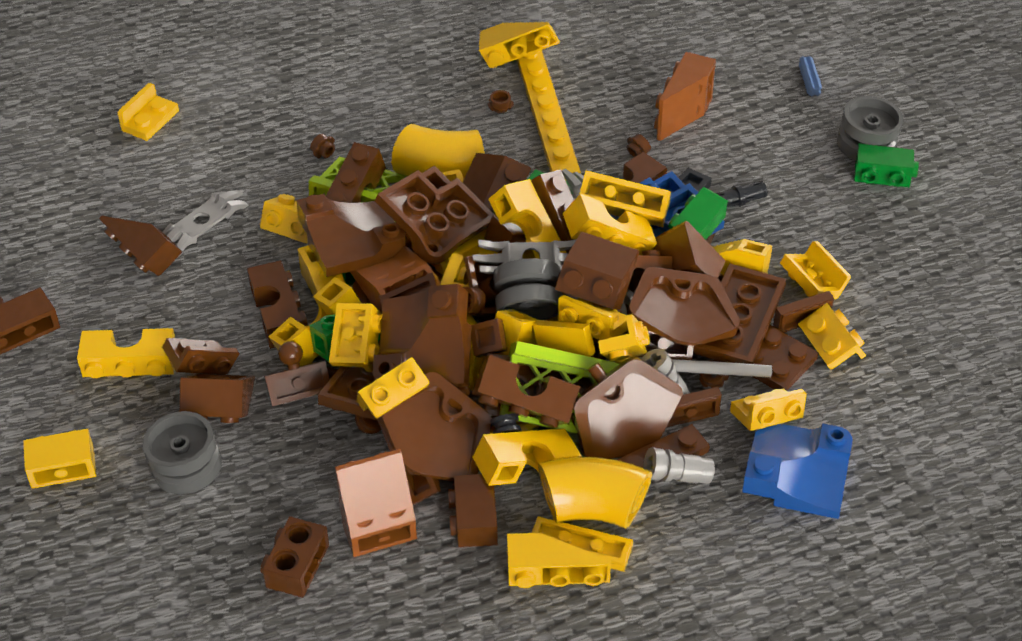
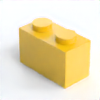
(59, 458)

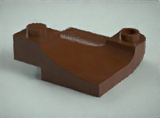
(434, 213)
(348, 234)
(429, 329)

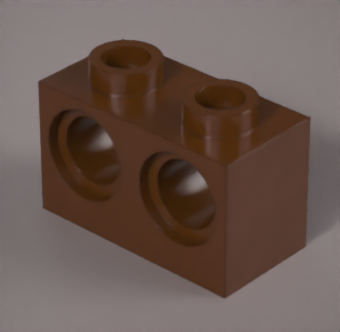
(299, 558)

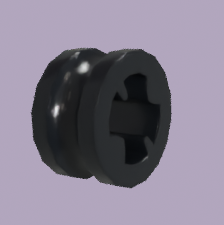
(505, 423)

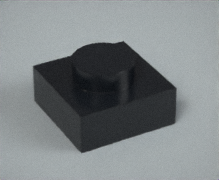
(695, 178)

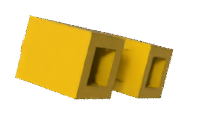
(521, 205)
(591, 217)
(327, 300)
(102, 358)
(505, 454)

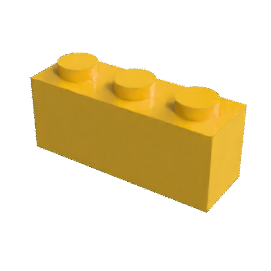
(629, 196)

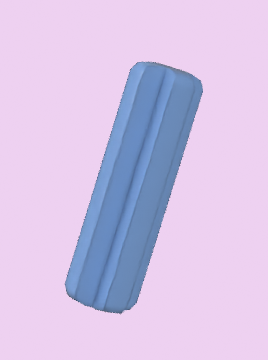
(810, 76)

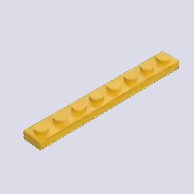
(547, 113)

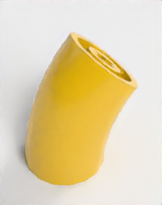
(426, 147)
(594, 489)

